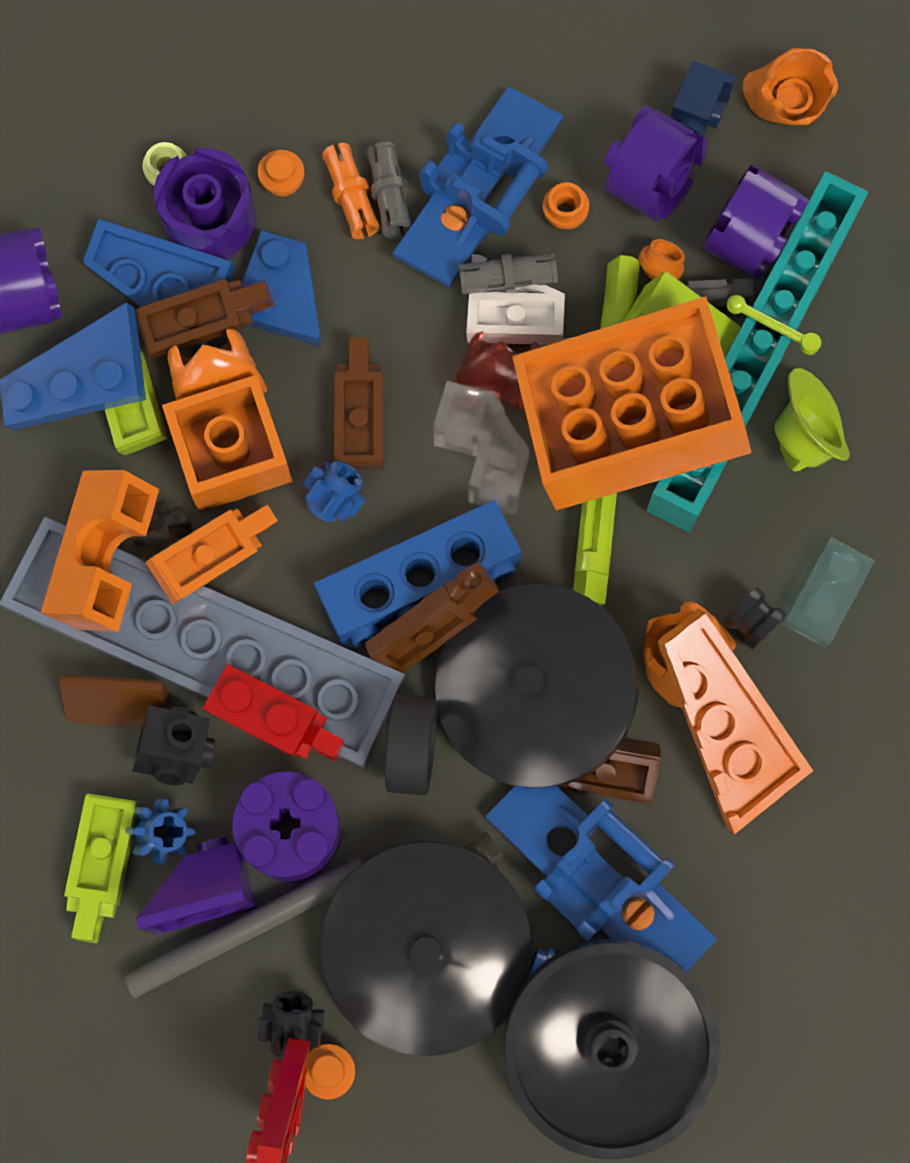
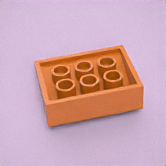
(630, 404)

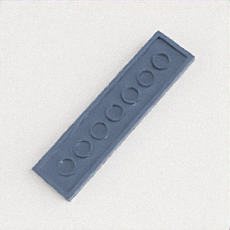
(206, 632)

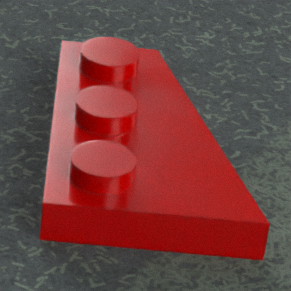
(282, 1111)

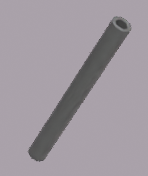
(239, 930)

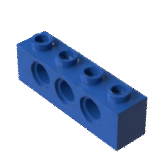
(342, 593)

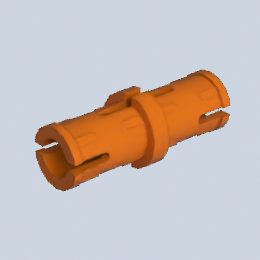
(350, 191)

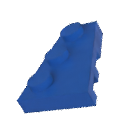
(150, 267)
(78, 376)

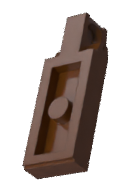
(201, 314)
(359, 409)
(433, 620)

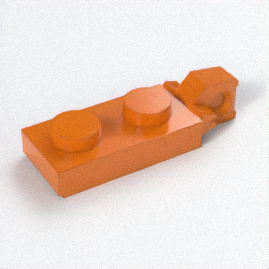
(209, 552)

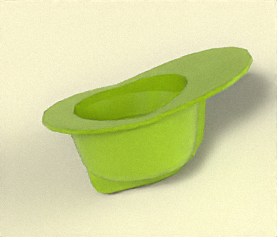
(810, 424)

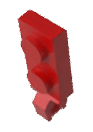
(271, 716)

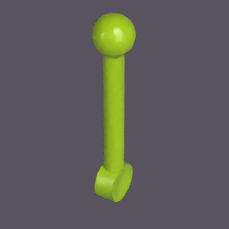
(808, 343)

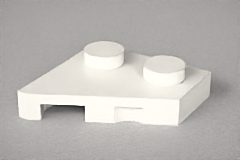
(516, 317)

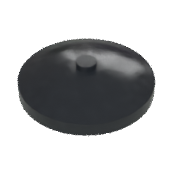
(537, 687)
(426, 948)
(611, 1049)

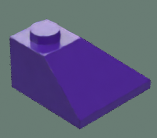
(200, 890)

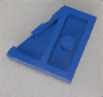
(287, 272)

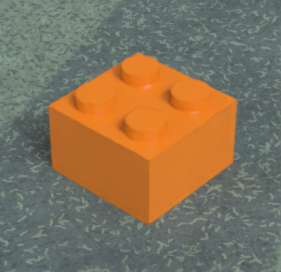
(227, 443)

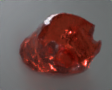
(492, 370)

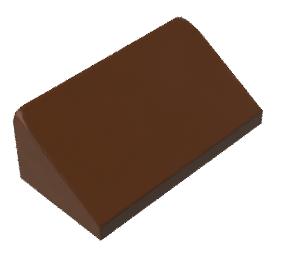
(110, 699)
(626, 774)

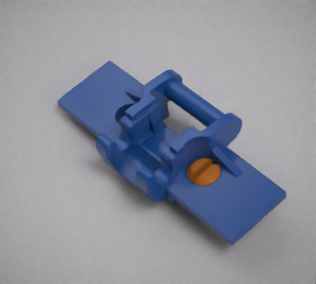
(464, 180)
(590, 889)

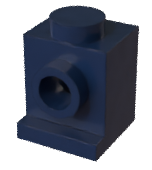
(703, 97)

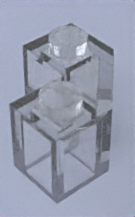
(476, 425)

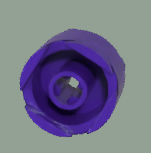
(654, 163)
(206, 202)
(755, 222)
(26, 282)
(264, 808)

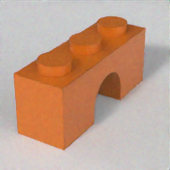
(103, 514)

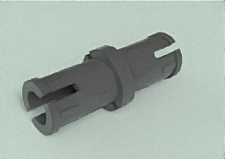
(389, 190)
(508, 273)

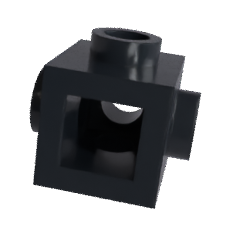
(173, 745)

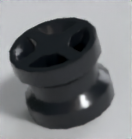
(754, 618)

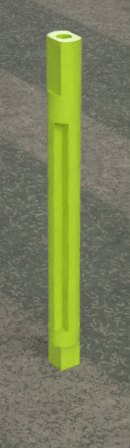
(598, 514)

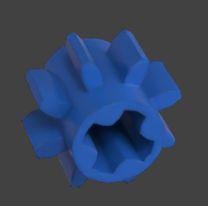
(334, 491)
(174, 839)

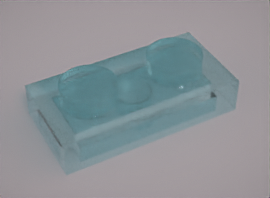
(828, 592)

